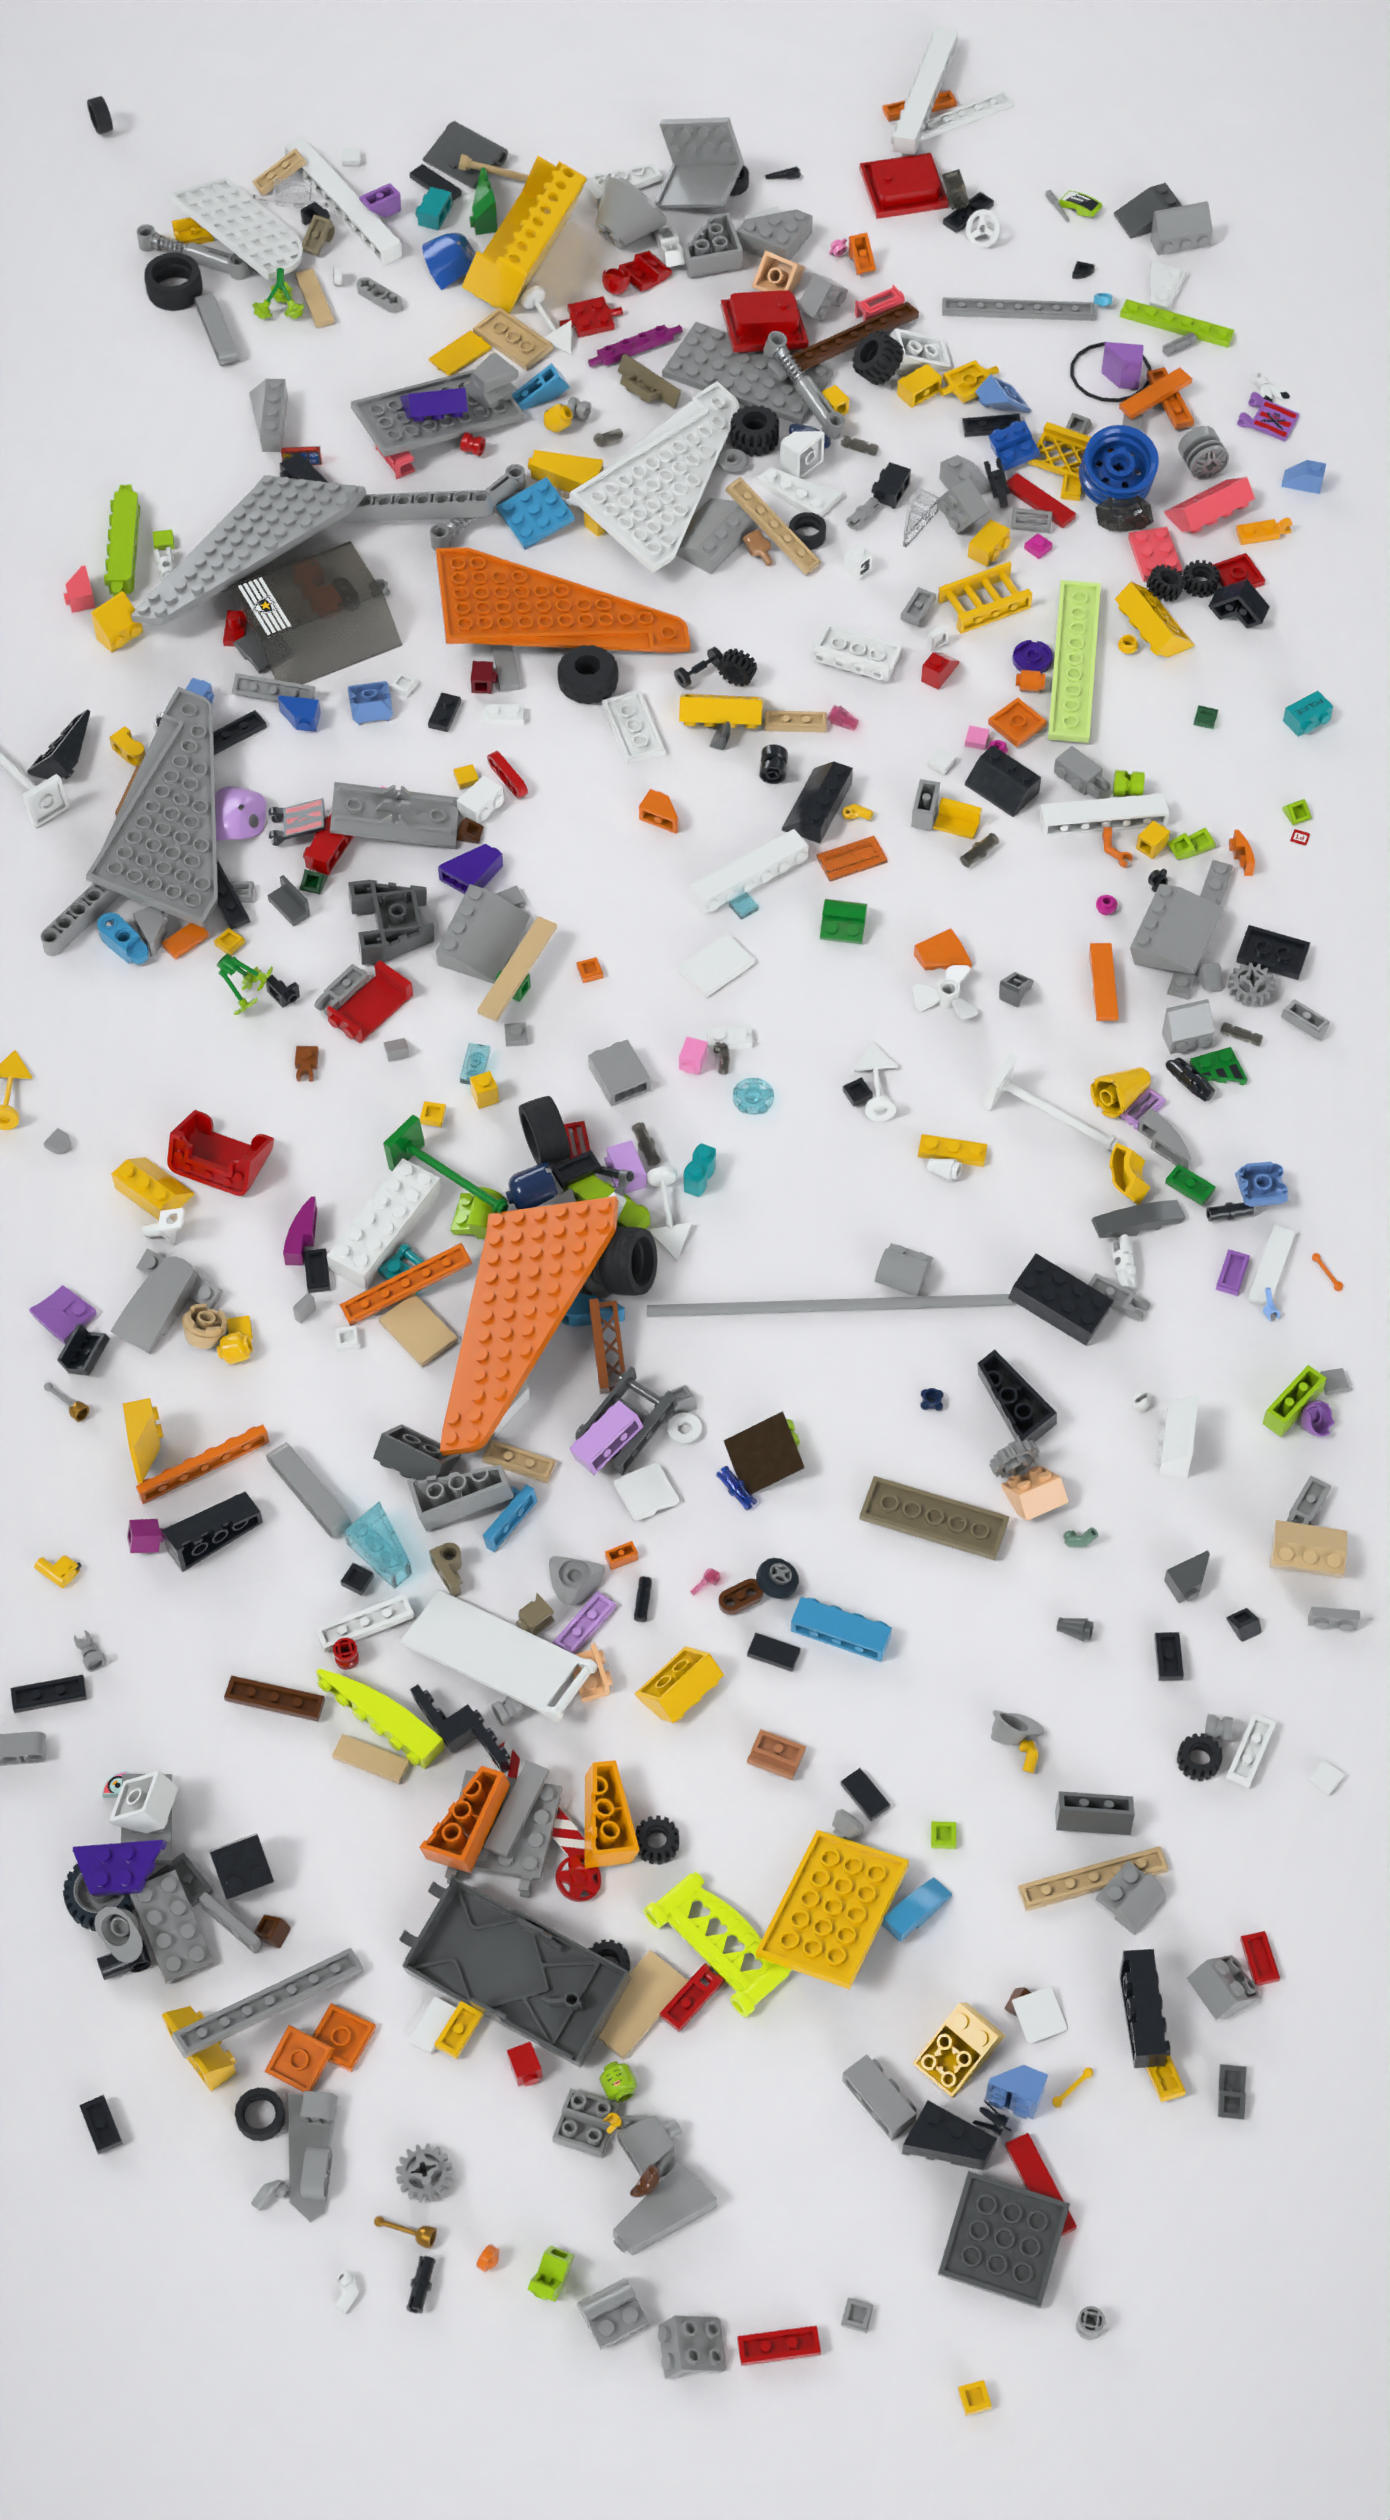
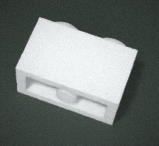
(480, 800)

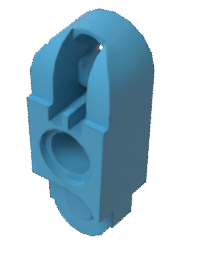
(122, 939)

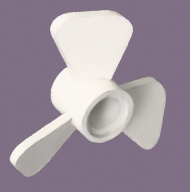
(927, 996)

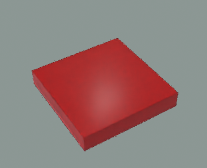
(1238, 569)

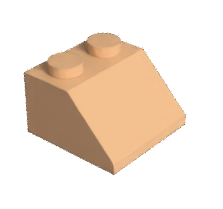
(777, 273)

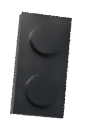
(444, 712)
(1168, 1656)
(101, 2124)

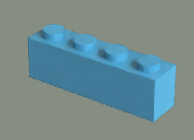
(841, 1628)

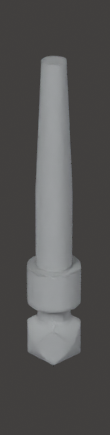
(1052, 198)

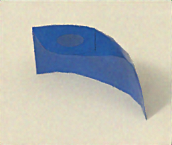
(447, 259)

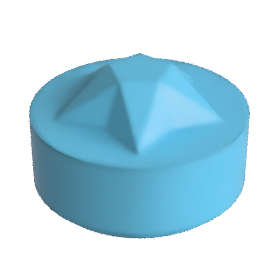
(1103, 299)

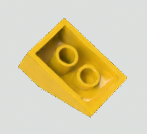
(142, 1435)

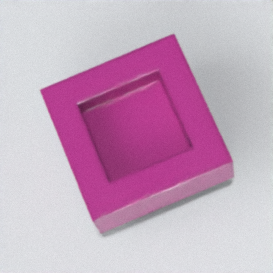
(1038, 546)

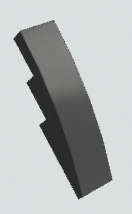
(1138, 1218)

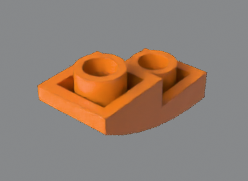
(1243, 852)

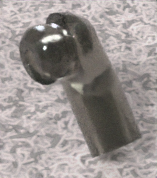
(605, 438)
(724, 1060)

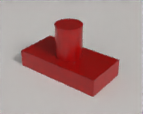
(235, 627)

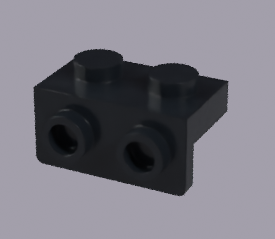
(82, 1351)

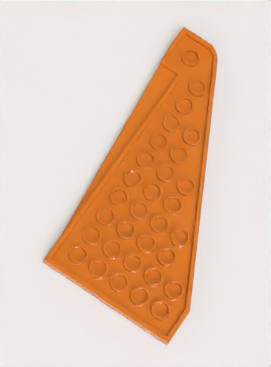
(522, 1290)

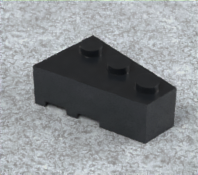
(948, 2138)

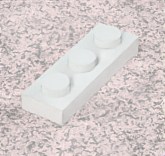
(1251, 1750)

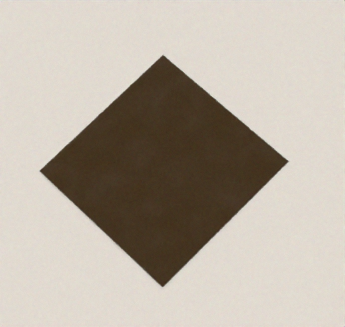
(764, 1453)

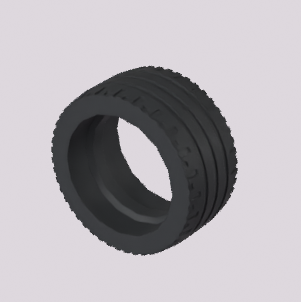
(170, 266)
(544, 1130)
(629, 1262)

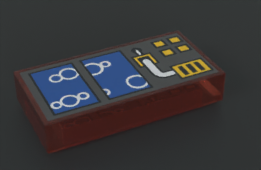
(311, 454)

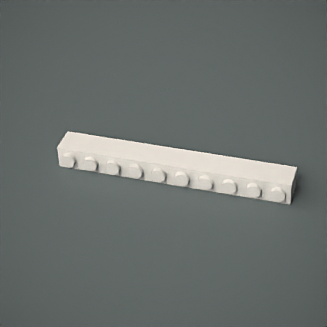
(925, 90)
(346, 204)

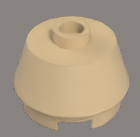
(204, 1326)

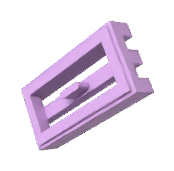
(1132, 1119)

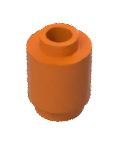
(1030, 680)

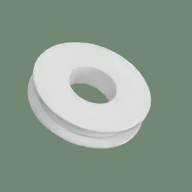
(684, 1419)

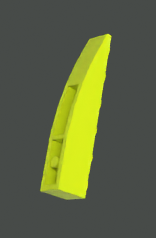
(385, 1716)

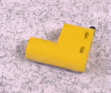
(61, 1572)

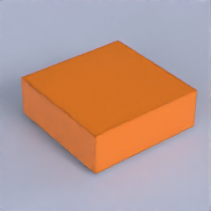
(589, 970)

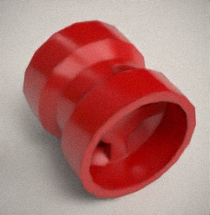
(472, 444)
(346, 1659)

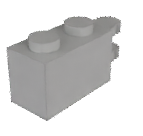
(1081, 772)

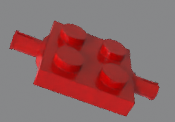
(591, 316)

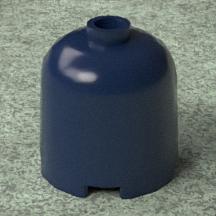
(531, 1187)

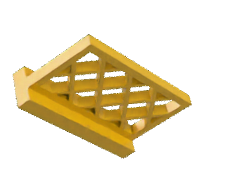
(1061, 438)

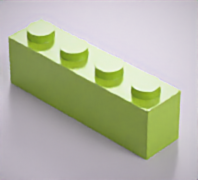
(594, 1188)

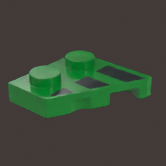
(1219, 1066)

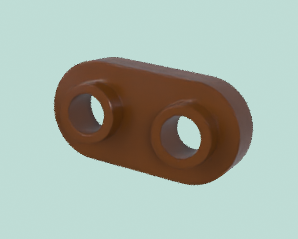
(739, 1596)

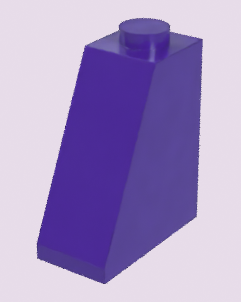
(472, 867)

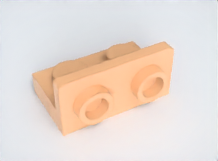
(598, 1683)

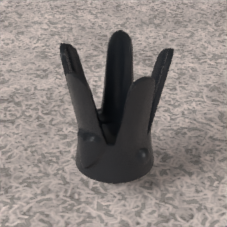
(999, 2120)

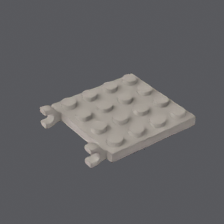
(532, 1845)

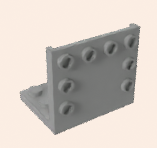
(703, 161)

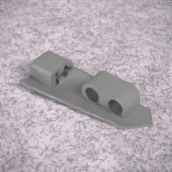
(310, 2150)

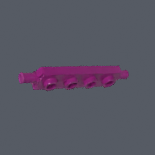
(635, 345)

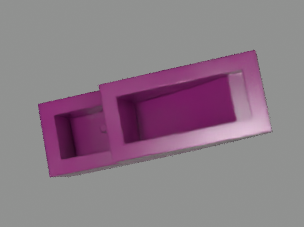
(301, 1233)

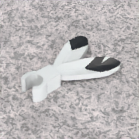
(1268, 390)

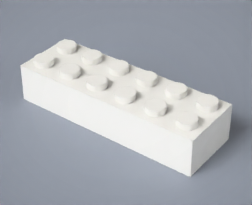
(384, 1223)

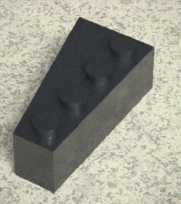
(1018, 1403)
(210, 1530)
(1143, 2008)

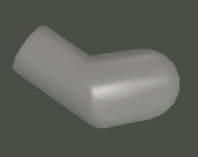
(268, 2190)

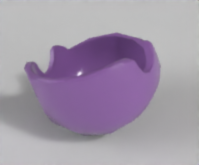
(1317, 1418)

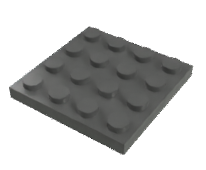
(1004, 2239)

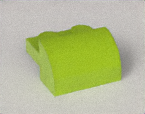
(472, 1214)

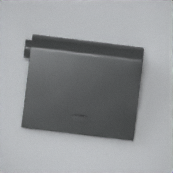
(460, 140)

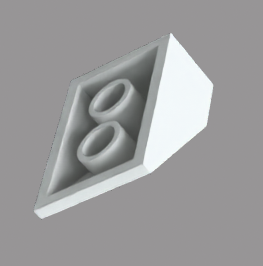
(921, 350)

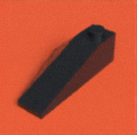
(63, 752)

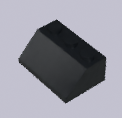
(1003, 781)

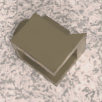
(535, 1616)

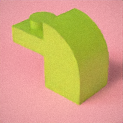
(551, 2274)

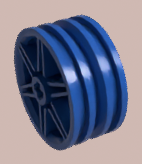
(1119, 465)

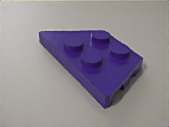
(117, 1866)

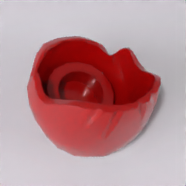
(615, 281)

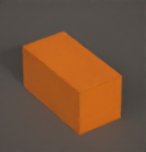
(621, 1555)

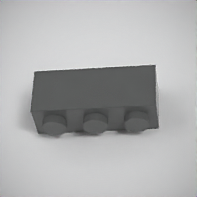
(1094, 1813)

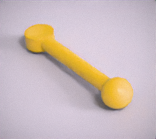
(1058, 2100)

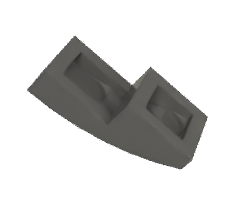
(1231, 2091)

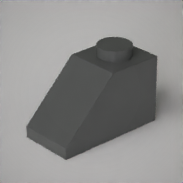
(1187, 1577)

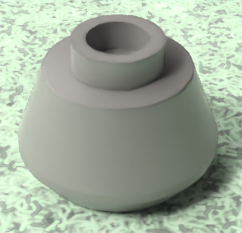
(846, 1825)

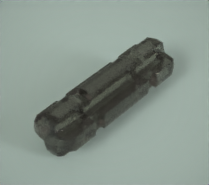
(859, 445)
(1241, 1034)

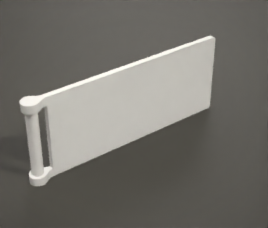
(497, 1654)

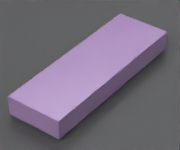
(585, 1623)

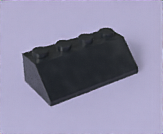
(819, 801)

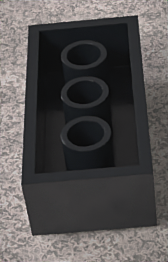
(1060, 1299)

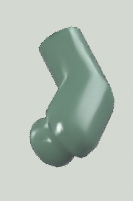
(1081, 1540)

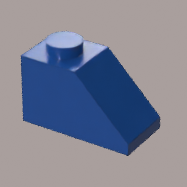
(300, 712)

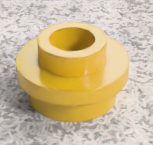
(1128, 644)

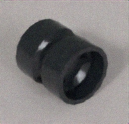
(773, 764)

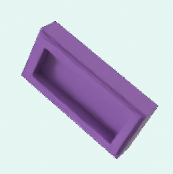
(1232, 1272)

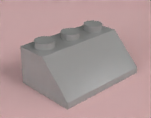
(1181, 228)

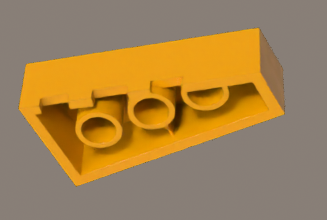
(608, 1822)

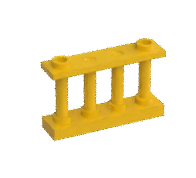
(992, 611)

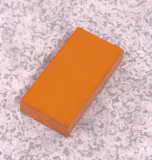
(184, 940)

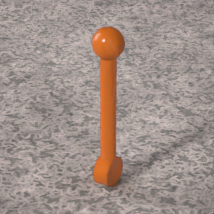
(1338, 1286)

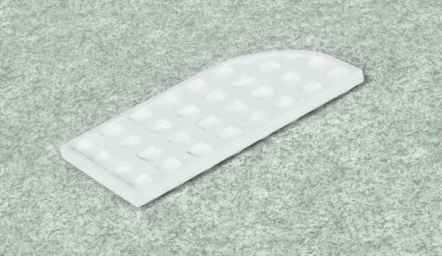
(242, 225)

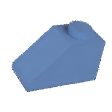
(1305, 476)

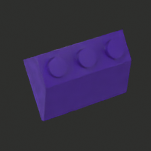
(435, 404)

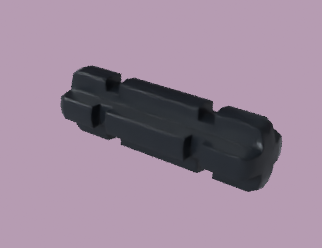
(642, 1599)

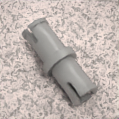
(862, 513)

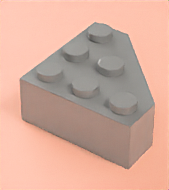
(776, 233)
(714, 248)

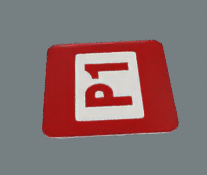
(1300, 837)

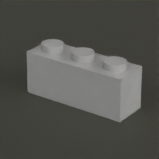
(879, 2096)

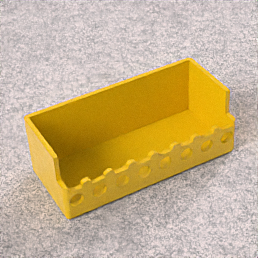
(525, 235)

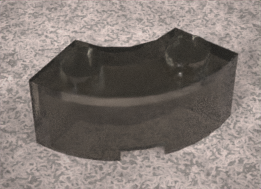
(1124, 514)

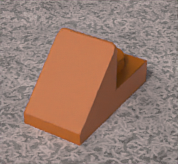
(861, 253)

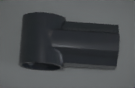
(112, 1967)

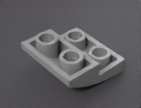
(582, 2123)

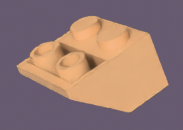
(1035, 1492)

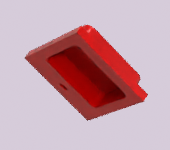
(903, 185)
(756, 314)

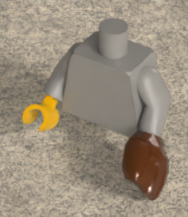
(647, 2147)

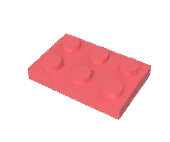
(1153, 548)

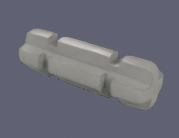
(1179, 344)

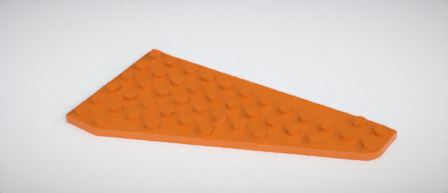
(519, 606)

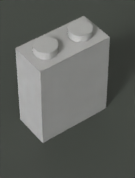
(619, 1072)

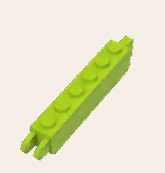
(123, 541)

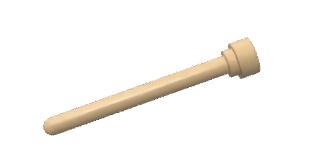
(467, 163)

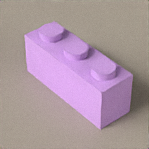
(606, 1437)

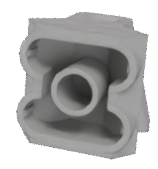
(492, 381)

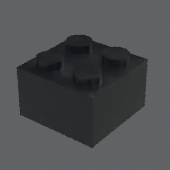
(241, 1866)

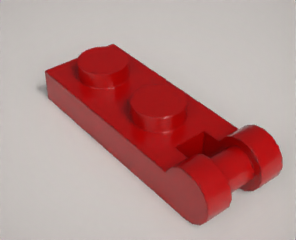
(691, 1998)

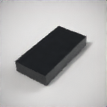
(576, 1169)
(317, 1270)
(773, 1652)
(865, 1794)

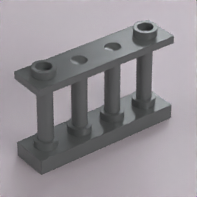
(663, 1407)

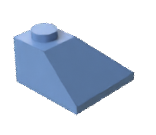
(1000, 395)

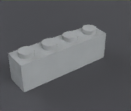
(269, 409)
(458, 1495)

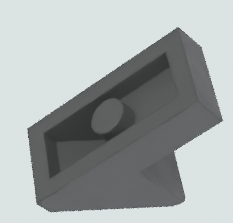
(1013, 988)

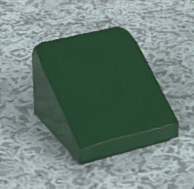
(313, 881)

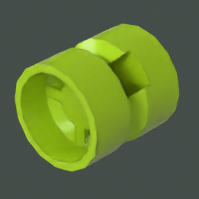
(1128, 784)

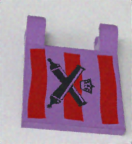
(1270, 418)

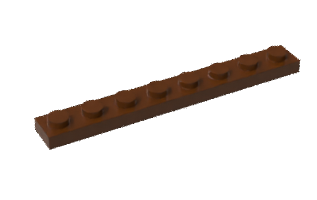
(853, 336)

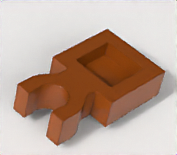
(306, 1060)

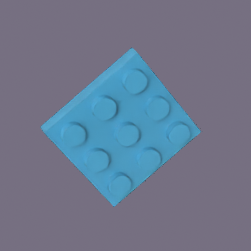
(535, 513)

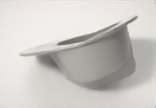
(1013, 1728)
(120, 1933)

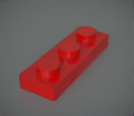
(778, 2345)

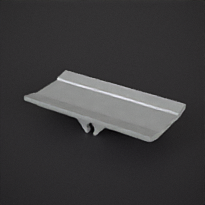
(394, 815)

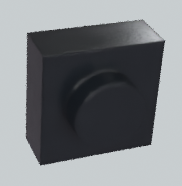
(857, 1092)
(357, 1579)

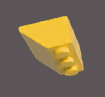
(150, 1186)
(680, 1684)
(212, 2063)

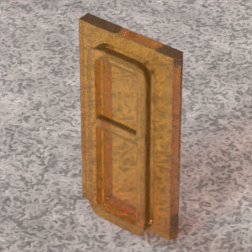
(851, 858)

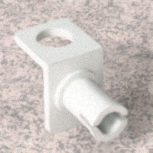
(166, 1226)

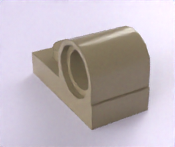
(318, 232)
(448, 1568)

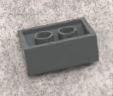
(413, 1454)

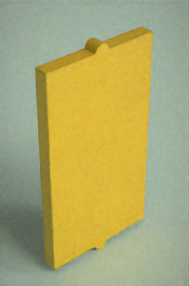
(460, 353)

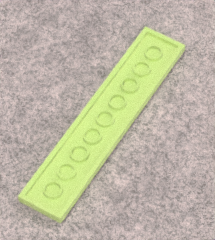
(1074, 661)

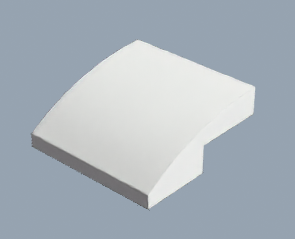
(646, 1491)

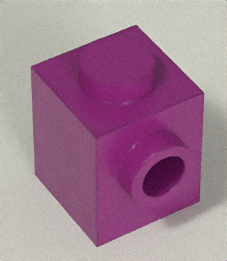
(144, 1536)

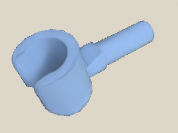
(1270, 1307)

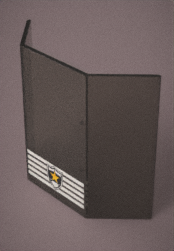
(317, 613)

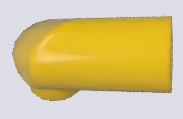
(855, 810)
(1032, 1755)

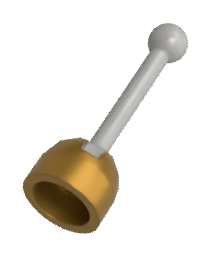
(77, 1409)

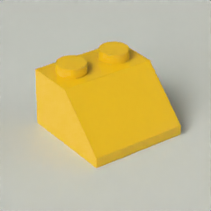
(114, 622)

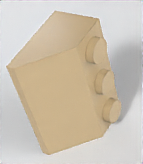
(1309, 1549)

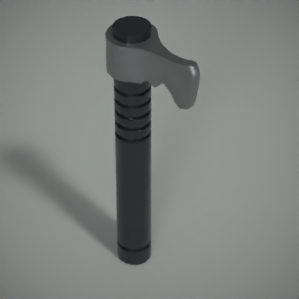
(624, 1177)

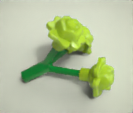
(282, 293)

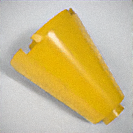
(1119, 1090)

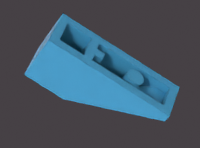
(541, 388)

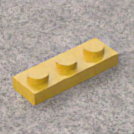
(946, 1148)

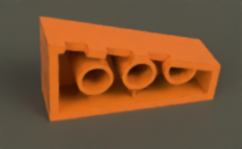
(469, 1820)

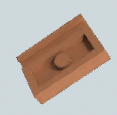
(776, 1754)

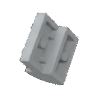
(903, 1269)
(1132, 1897)
(612, 2313)

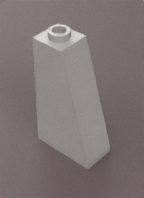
(669, 2207)

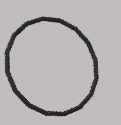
(1095, 396)

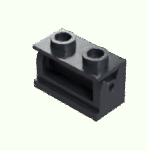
(891, 484)

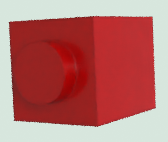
(524, 2064)

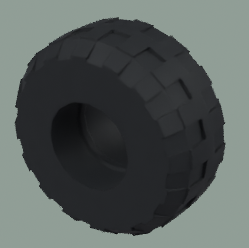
(584, 687)

